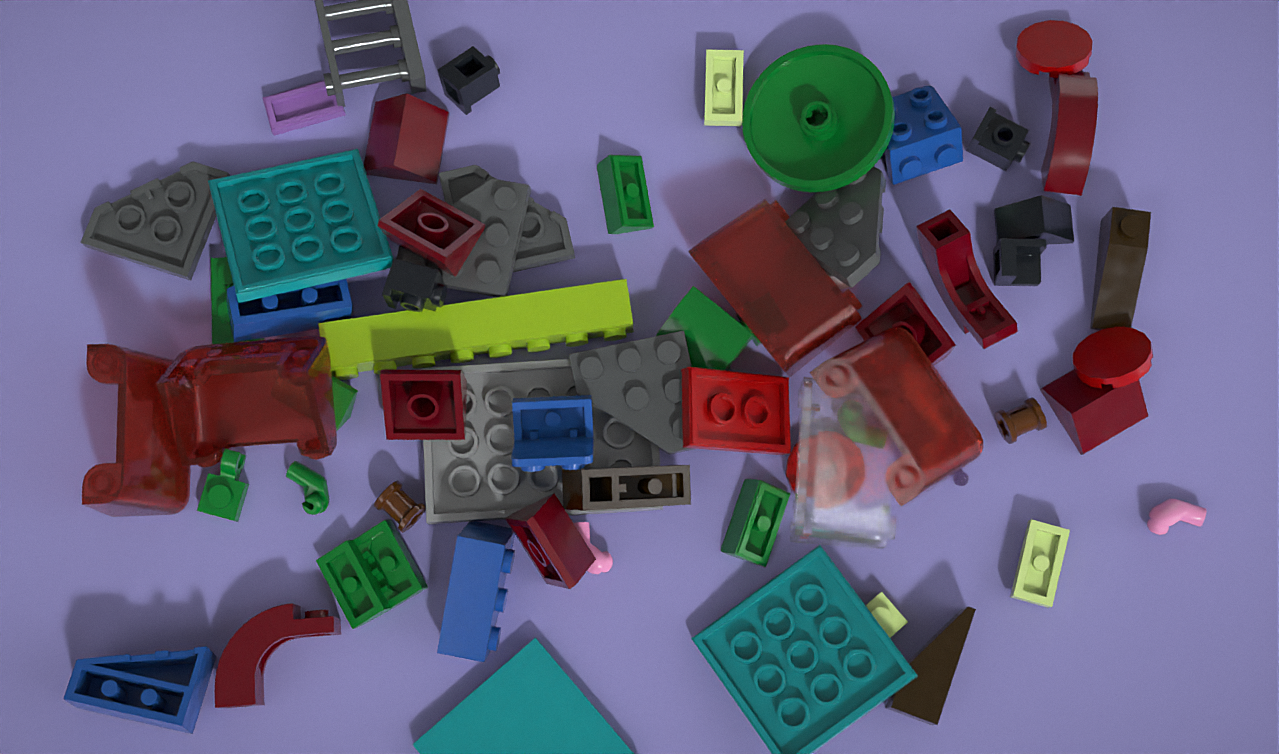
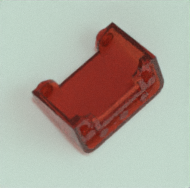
(777, 286)
(250, 398)
(912, 407)
(147, 465)

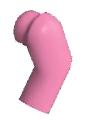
(1171, 512)
(603, 559)

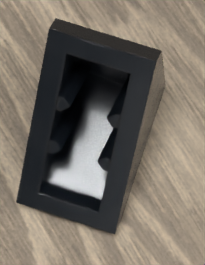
(1035, 219)

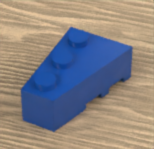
(288, 311)
(476, 591)
(145, 688)

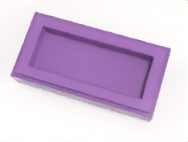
(301, 108)

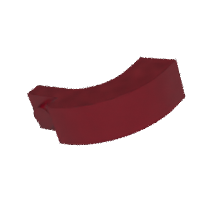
(1071, 133)
(958, 280)
(245, 657)

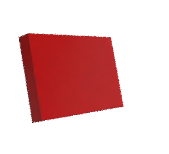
(735, 411)

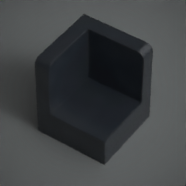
(1018, 262)

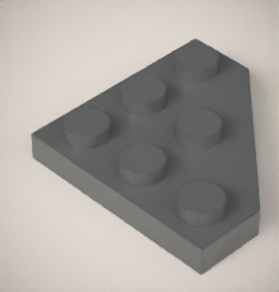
(159, 222)
(844, 227)
(544, 233)
(492, 260)
(638, 385)

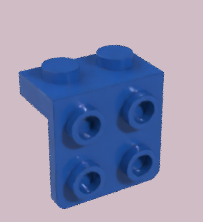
(923, 136)
(552, 432)

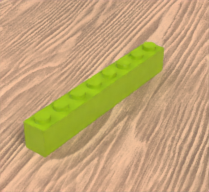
(479, 328)

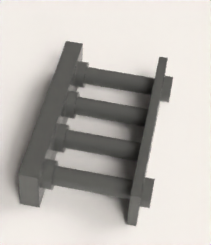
(399, 35)

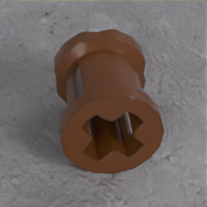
(1020, 420)
(400, 506)

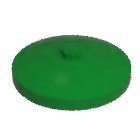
(818, 118)

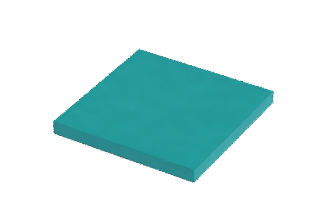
(299, 225)
(804, 656)
(524, 710)

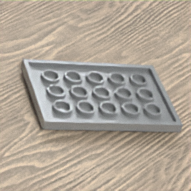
(475, 475)

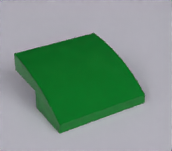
(710, 333)
(371, 574)

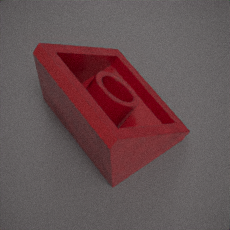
(406, 139)
(432, 230)
(909, 311)
(424, 404)
(1094, 413)
(552, 542)

